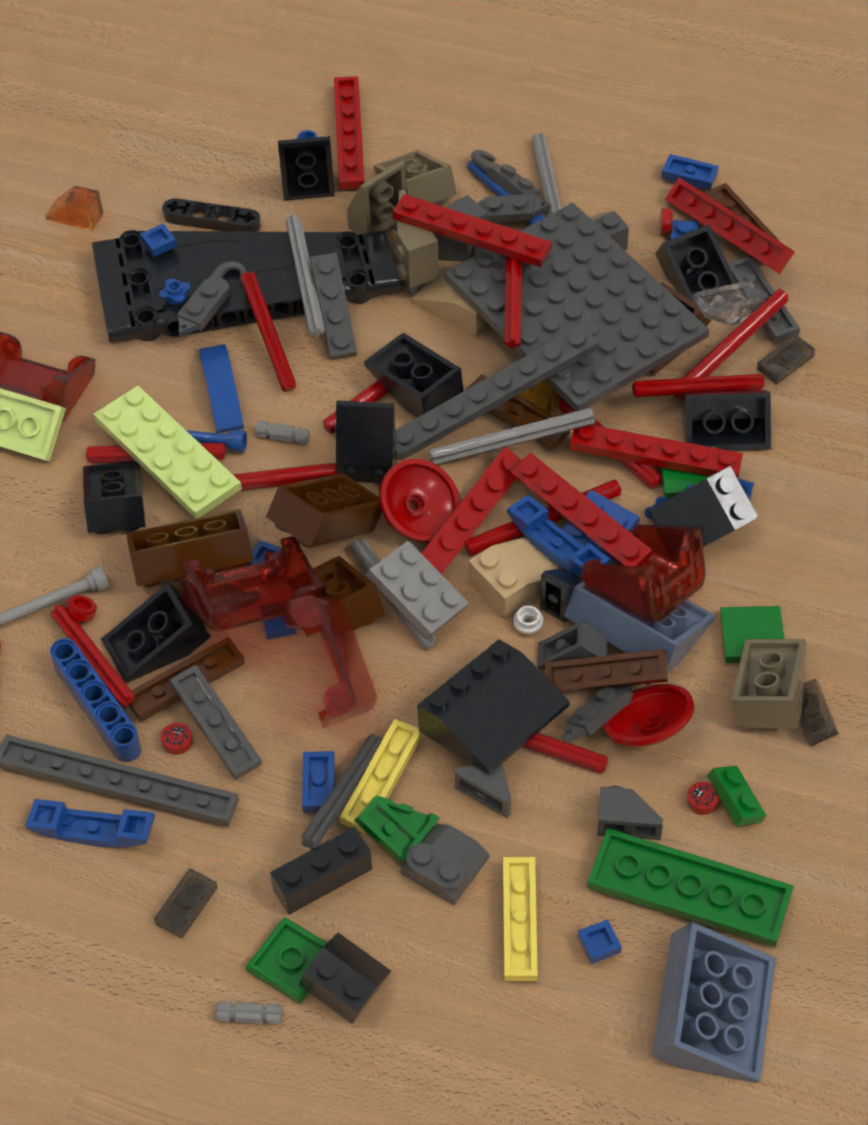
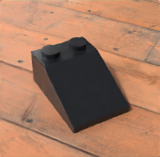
(306, 168)
(695, 262)
(415, 374)
(365, 440)
(113, 497)
(714, 505)
(155, 635)

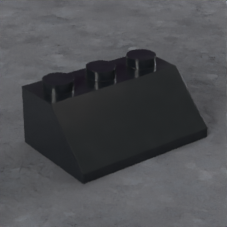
(728, 419)

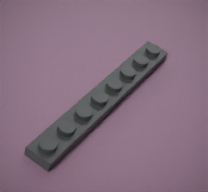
(495, 390)
(118, 780)

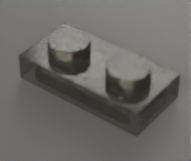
(786, 359)
(815, 715)
(185, 903)

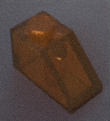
(77, 208)

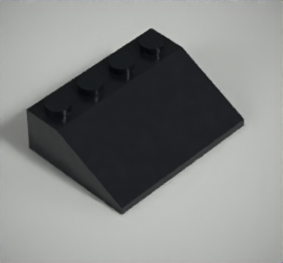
(491, 707)

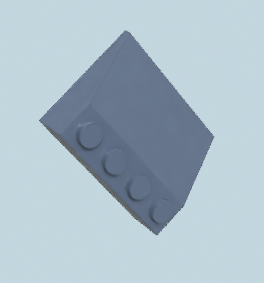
(633, 634)
(714, 1005)

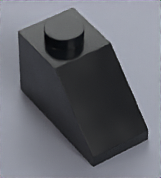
(556, 591)

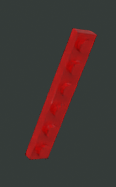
(348, 132)
(730, 225)
(472, 230)
(654, 451)
(471, 511)
(581, 512)

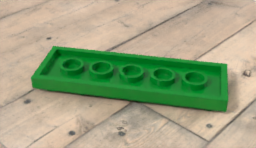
(690, 887)

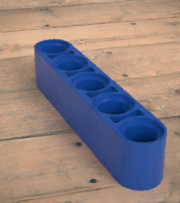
(100, 710)

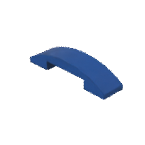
(221, 388)
(550, 539)
(90, 827)

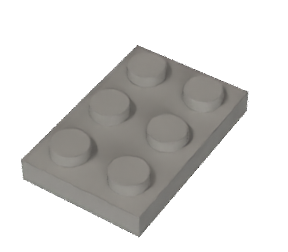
(417, 589)

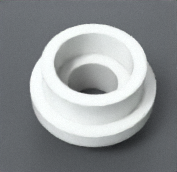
(528, 613)

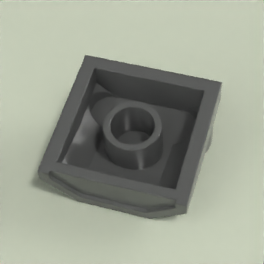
(445, 862)

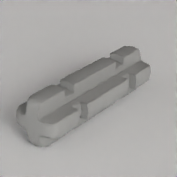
(282, 432)
(248, 1012)

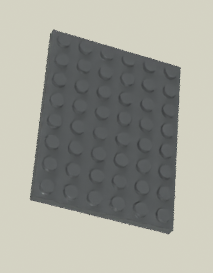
(588, 283)

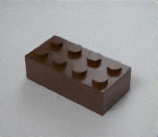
(324, 510)
(214, 540)

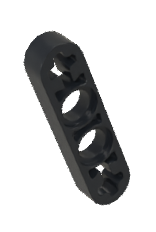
(181, 213)

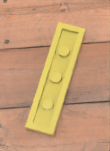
(382, 770)
(520, 919)

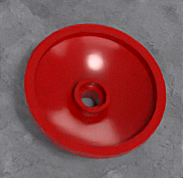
(425, 488)
(651, 716)

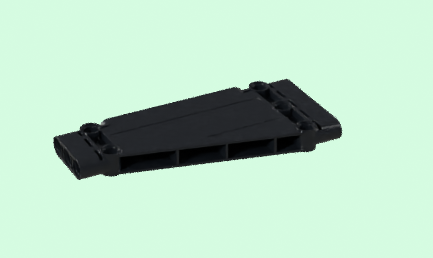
(133, 277)

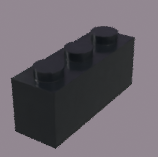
(321, 870)

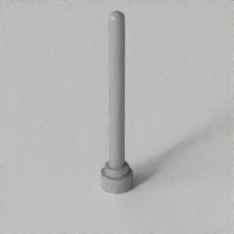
(94, 580)

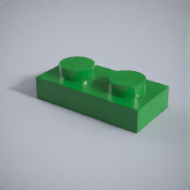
(736, 795)

